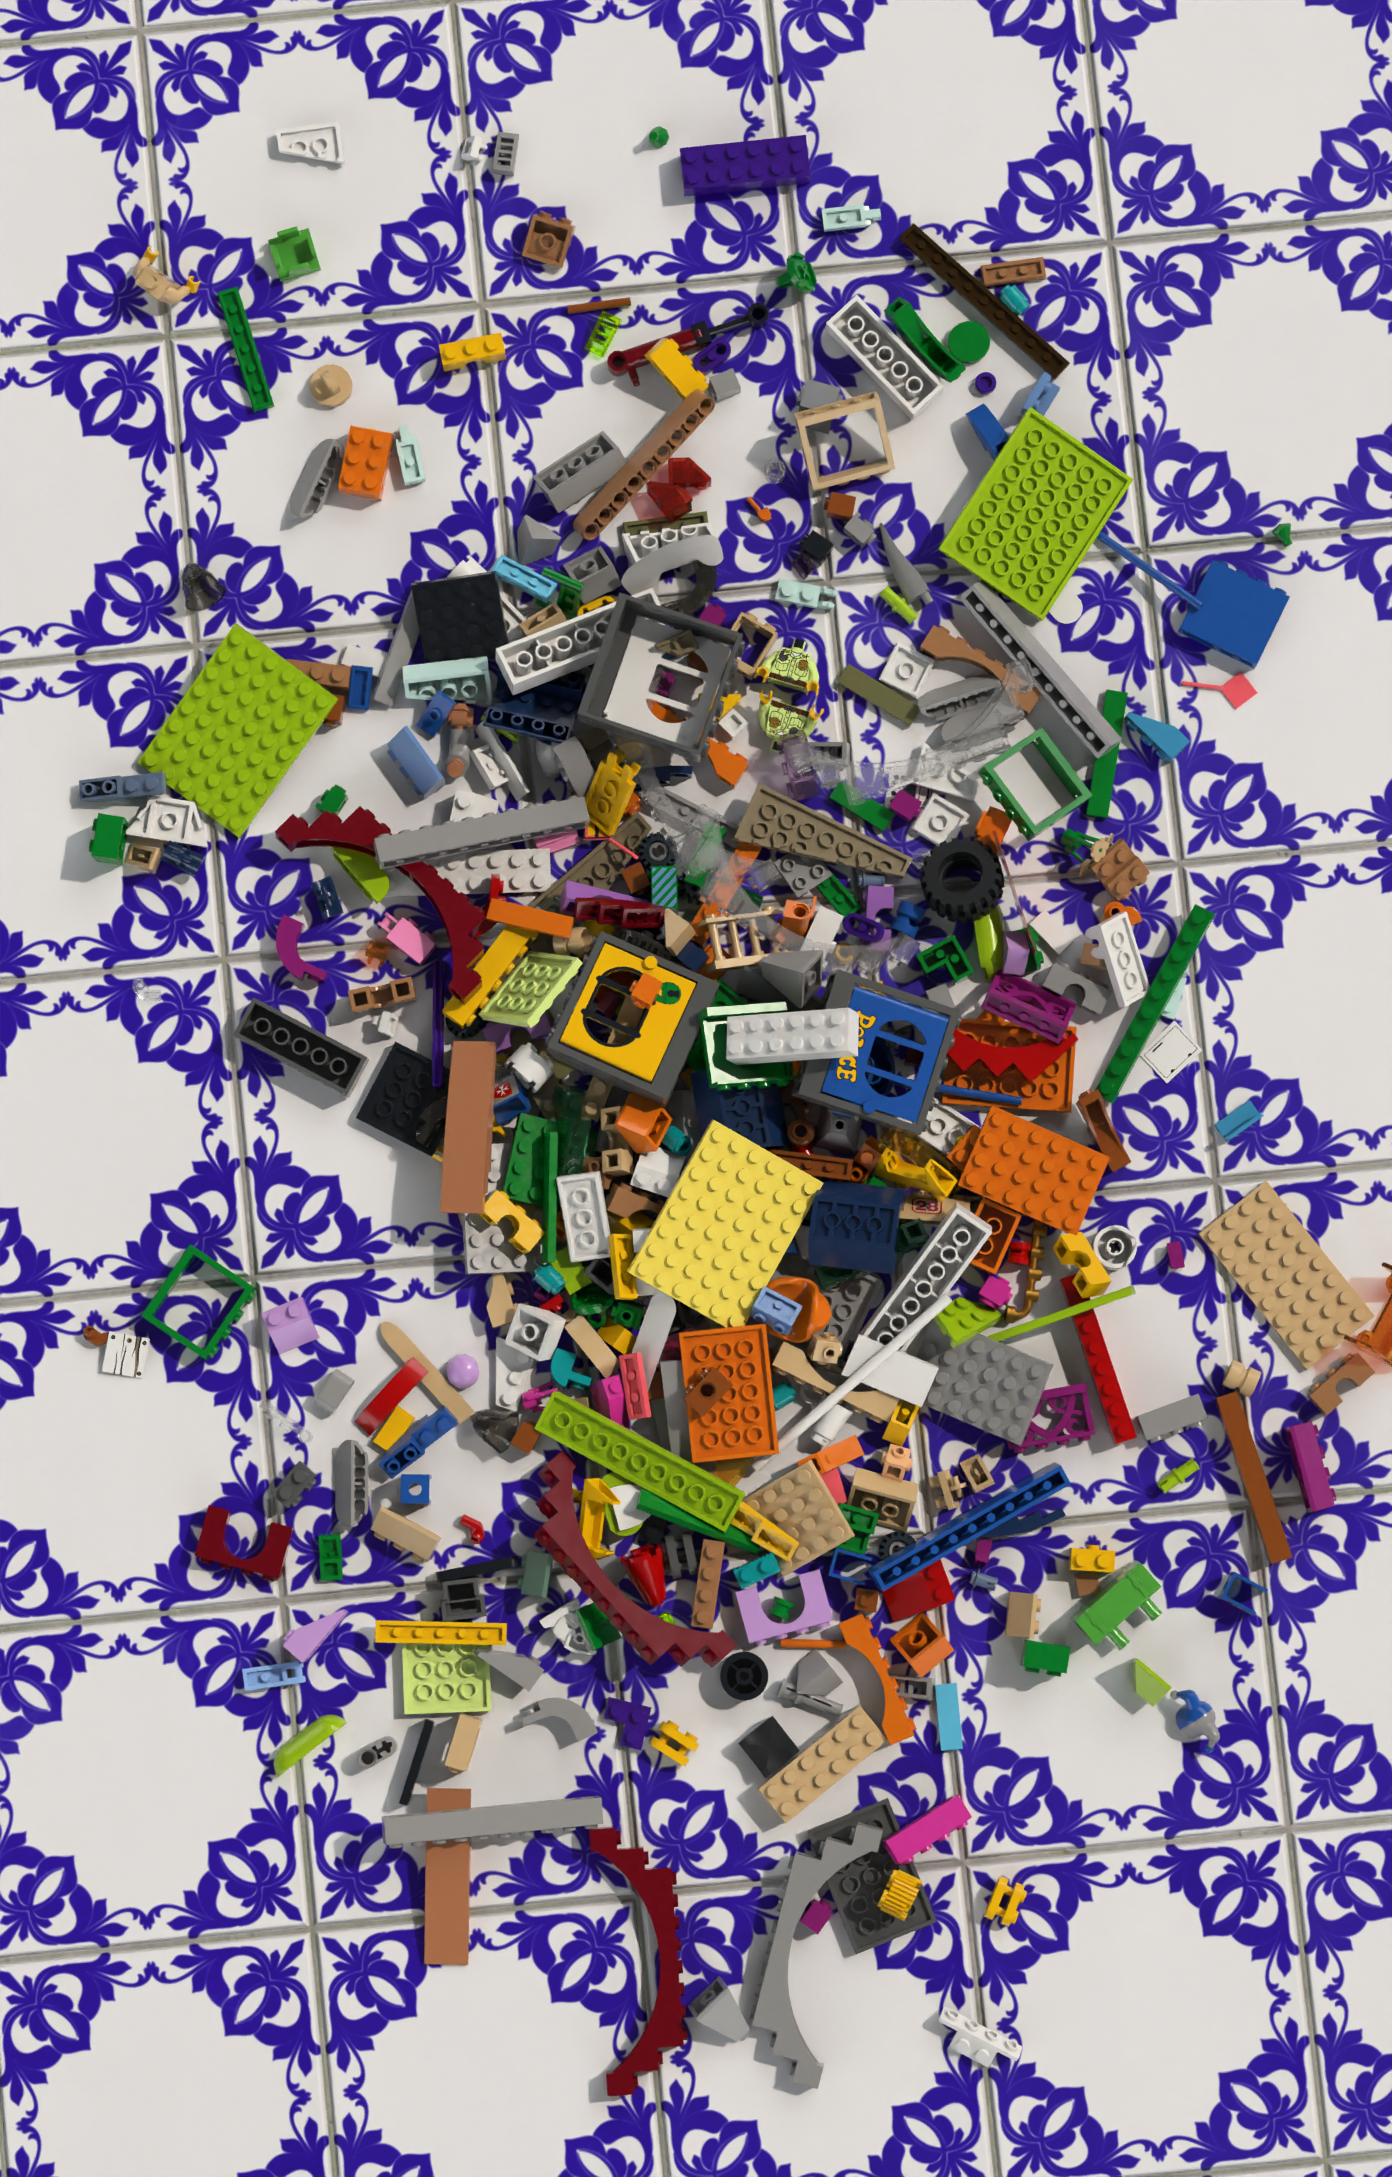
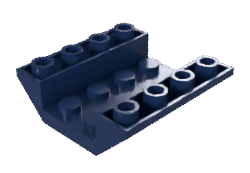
(539, 712)
(749, 1112)
(855, 1226)

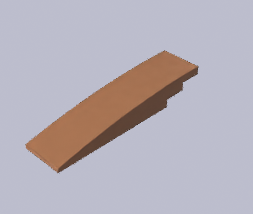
(468, 1128)
(447, 1887)

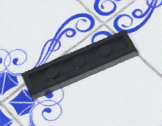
(416, 1762)

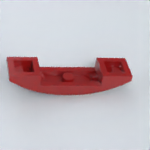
(391, 1396)

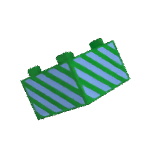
(664, 886)

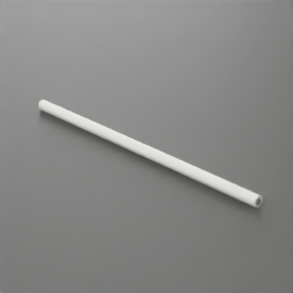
(855, 1379)

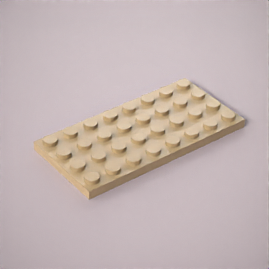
(1286, 1275)

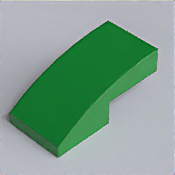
(330, 1556)

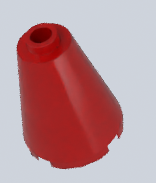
(647, 1573)

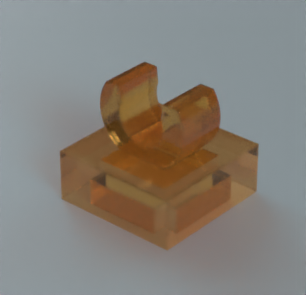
(377, 950)

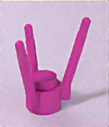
(533, 1397)

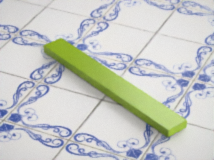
(1062, 1314)

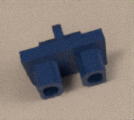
(182, 858)
(327, 898)

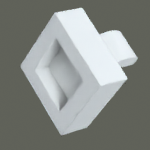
(471, 149)
(386, 1023)

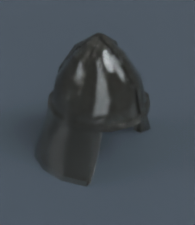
(200, 588)
(495, 1427)

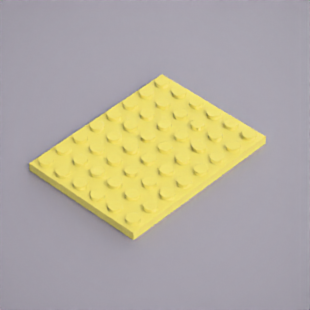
(725, 1226)

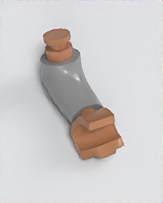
(459, 740)

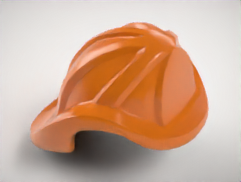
(815, 1309)

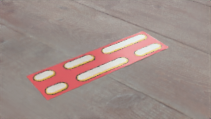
(1014, 892)

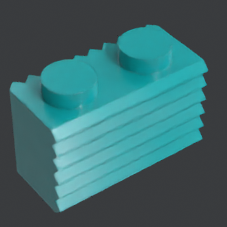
(757, 1570)

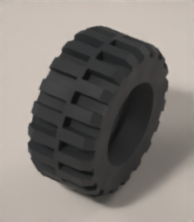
(953, 856)

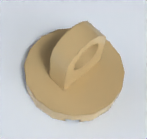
(331, 385)

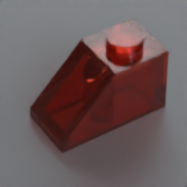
(670, 499)

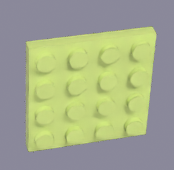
(530, 989)
(445, 1679)

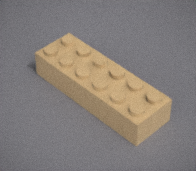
(822, 1764)

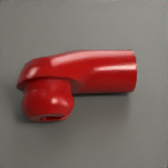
(475, 1527)

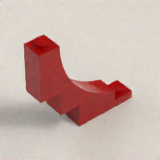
(1027, 1060)

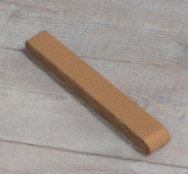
(643, 464)

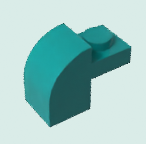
(561, 1371)

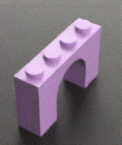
(815, 1611)

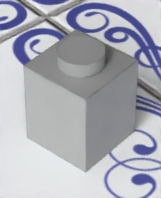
(724, 385)

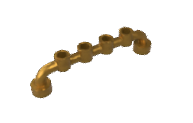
(1033, 1274)

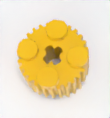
(900, 1895)

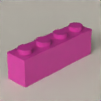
(927, 1829)

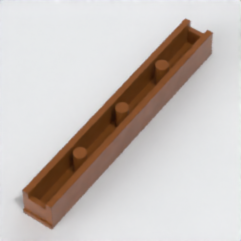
(1253, 1478)

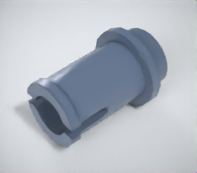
(871, 880)
(983, 1580)

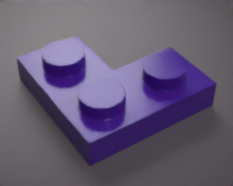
(633, 1716)

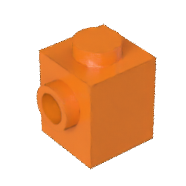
(645, 991)

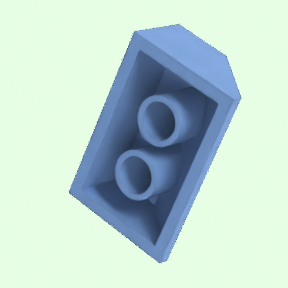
(415, 763)

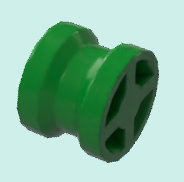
(781, 1608)

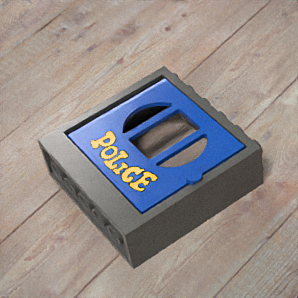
(847, 1074)

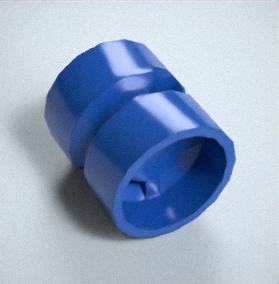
(908, 918)

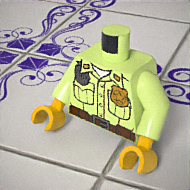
(791, 669)
(780, 718)

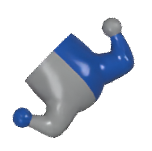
(1196, 1718)

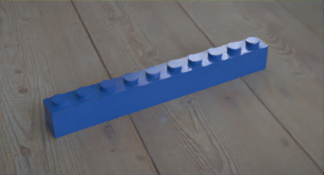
(968, 1526)

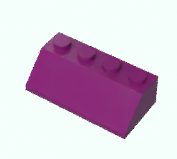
(1309, 1466)

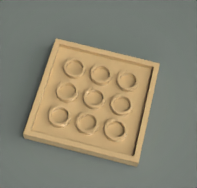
(805, 1511)

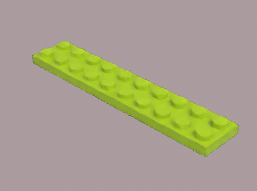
(640, 1460)

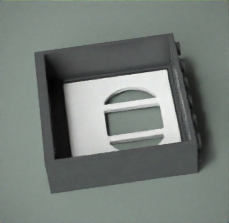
(627, 705)

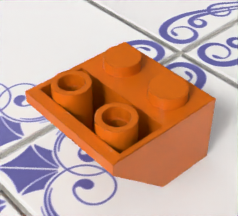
(642, 1123)

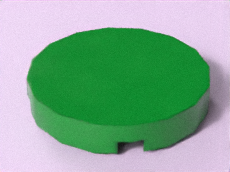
(969, 342)

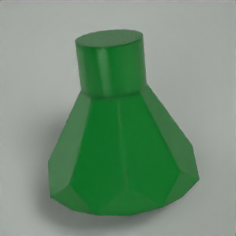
(658, 136)
(1282, 532)

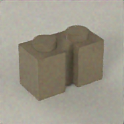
(597, 746)

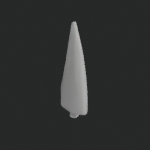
(907, 577)

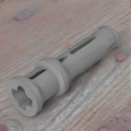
(789, 1691)

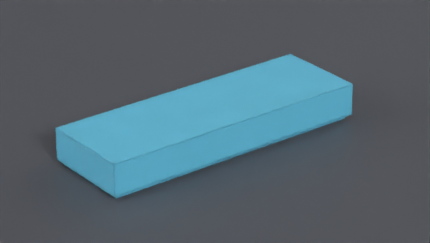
(524, 578)
(948, 1716)

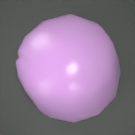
(462, 1371)

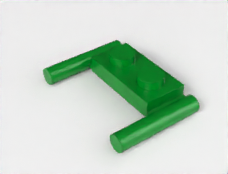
(569, 593)

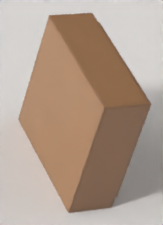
(1087, 1583)

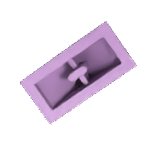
(1014, 953)

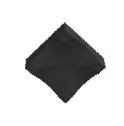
(769, 1746)

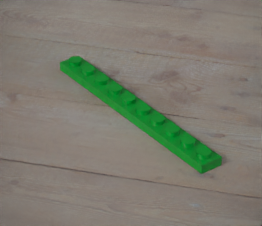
(1154, 1003)

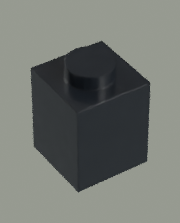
(816, 547)

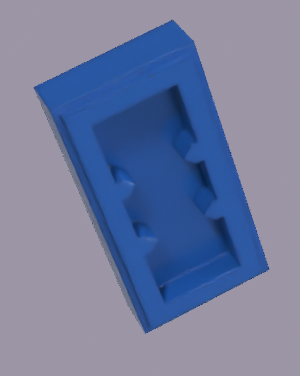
(360, 687)
(436, 713)

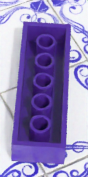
(745, 165)

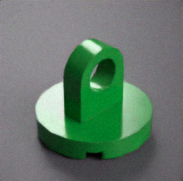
(799, 274)
(592, 1301)

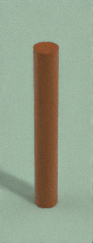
(592, 306)

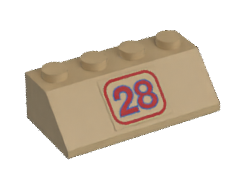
(926, 1209)

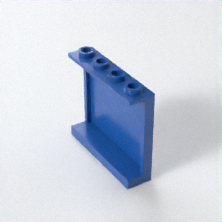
(1235, 613)

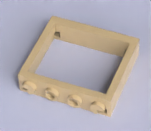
(836, 410)

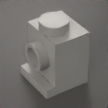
(860, 531)

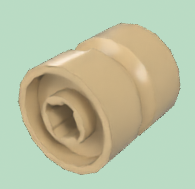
(578, 943)
(1243, 1379)

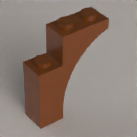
(1101, 1129)

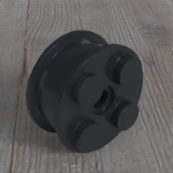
(740, 1688)

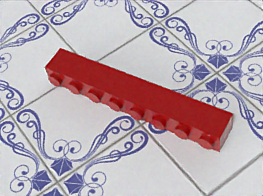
(1099, 1366)

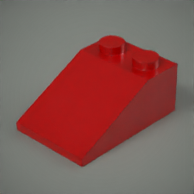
(919, 1592)

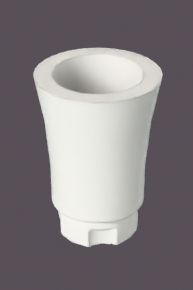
(830, 1424)

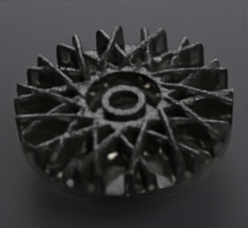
(643, 940)

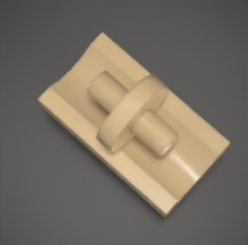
(951, 1489)

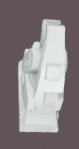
(568, 1628)

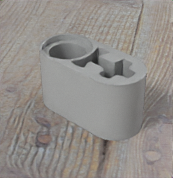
(334, 1391)
(385, 1754)

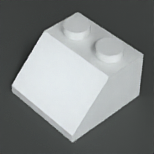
(471, 805)
(658, 1171)
(535, 1332)

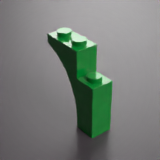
(922, 341)

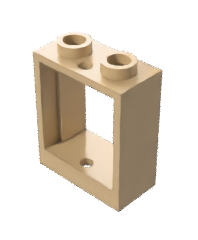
(766, 630)
(463, 1743)

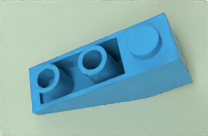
(1162, 736)

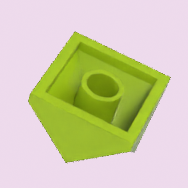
(1148, 1683)

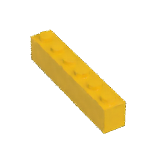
(491, 967)

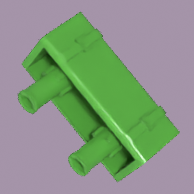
(1116, 1602)

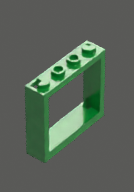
(1060, 767)
(169, 1284)

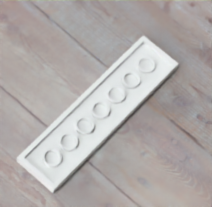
(471, 872)

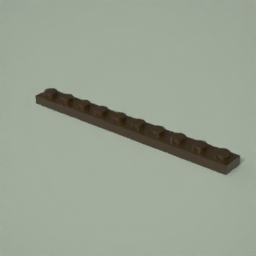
(984, 301)

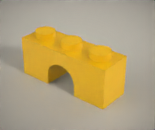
(483, 348)
(526, 1231)
(1091, 1277)

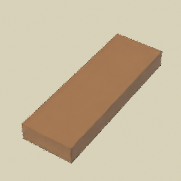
(1013, 272)

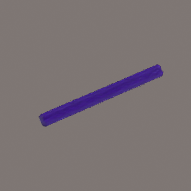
(438, 1024)

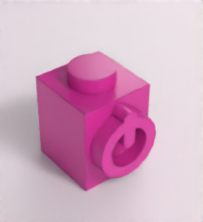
(995, 1292)

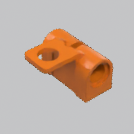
(992, 820)
(798, 916)

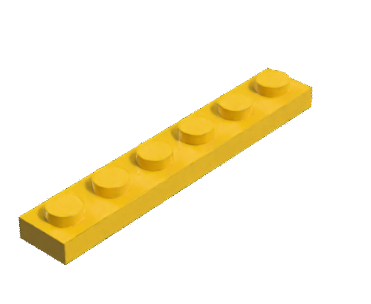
(441, 1632)

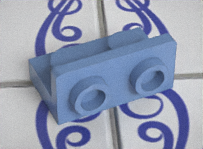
(1042, 395)
(775, 1310)

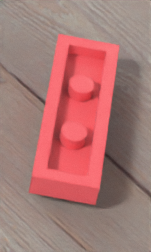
(635, 1386)

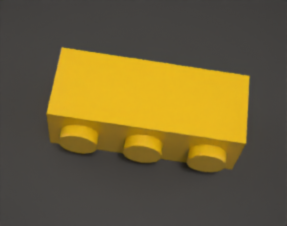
(676, 368)

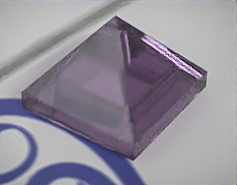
(803, 565)

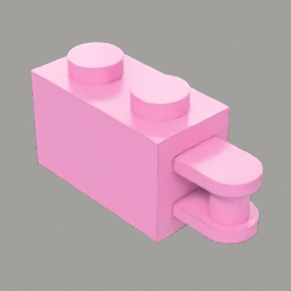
(409, 938)

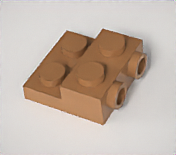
(548, 239)
(1120, 870)

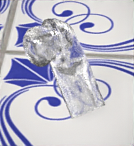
(144, 992)

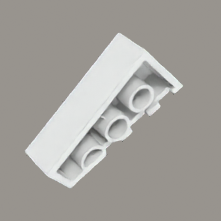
(641, 545)

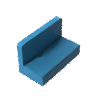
(1238, 1121)

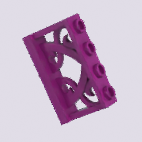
(1004, 1001)
(1068, 1395)

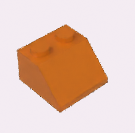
(922, 1644)

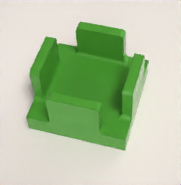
(294, 253)

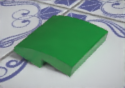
(862, 1524)

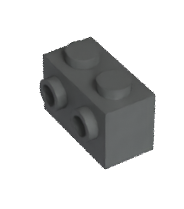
(294, 1485)

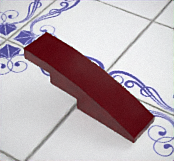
(618, 911)

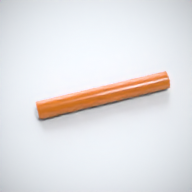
(812, 1643)

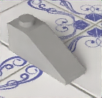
(516, 1666)

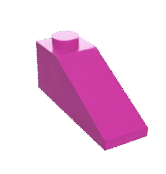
(611, 1400)

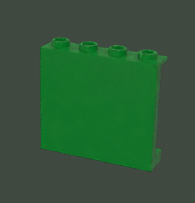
(725, 1074)

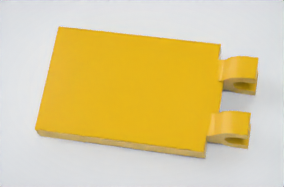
(610, 792)

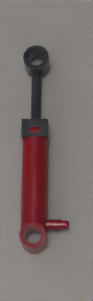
(695, 337)

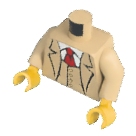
(158, 283)

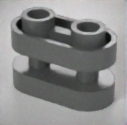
(670, 1547)

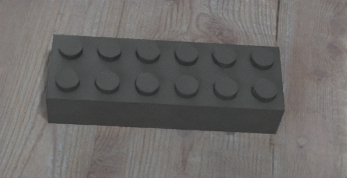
(301, 1047)

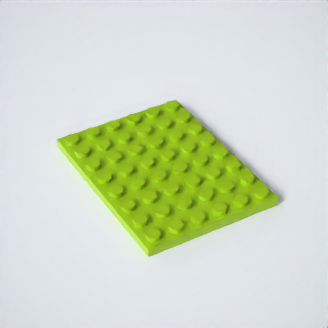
(1035, 514)
(238, 730)

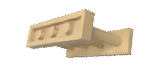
(738, 960)

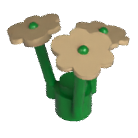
(1074, 840)

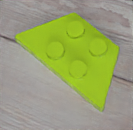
(965, 1319)

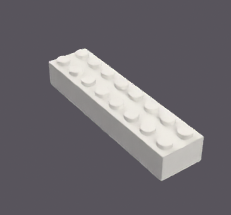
(559, 648)
(929, 1274)

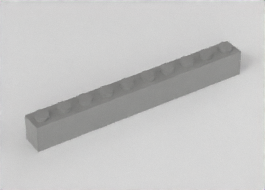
(1049, 676)
(481, 832)
(492, 1820)

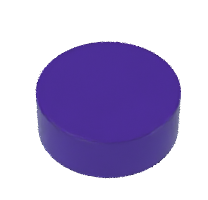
(985, 383)

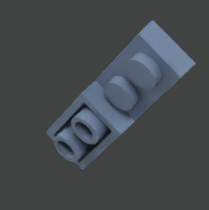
(122, 788)

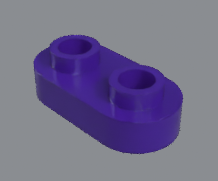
(710, 356)
(864, 927)

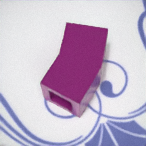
(1175, 1255)
(539, 1296)
(982, 1552)

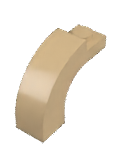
(591, 1343)

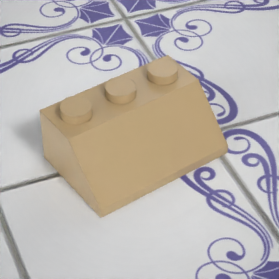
(885, 1496)
(405, 1534)

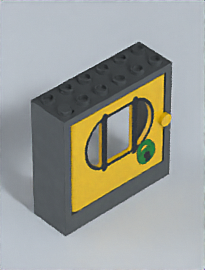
(649, 1042)

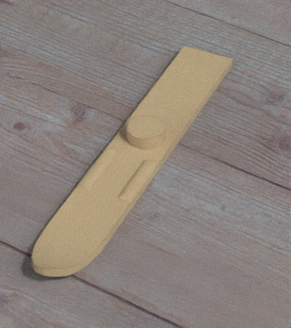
(433, 1380)

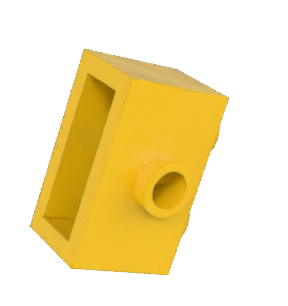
(1092, 1559)

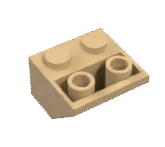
(1022, 1614)

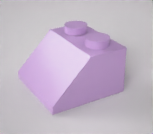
(290, 1325)

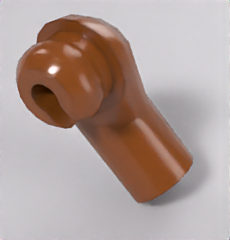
(95, 1336)

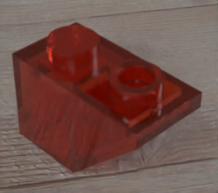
(687, 474)

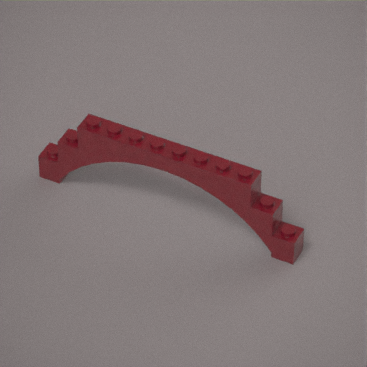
(454, 909)
(641, 1629)
(665, 2023)

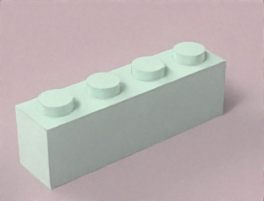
(458, 679)

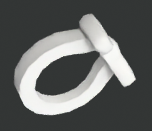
(813, 1403)

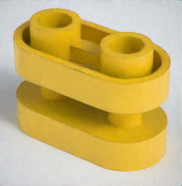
(687, 1742)
(1009, 1913)

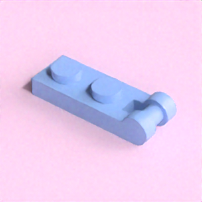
(272, 1675)

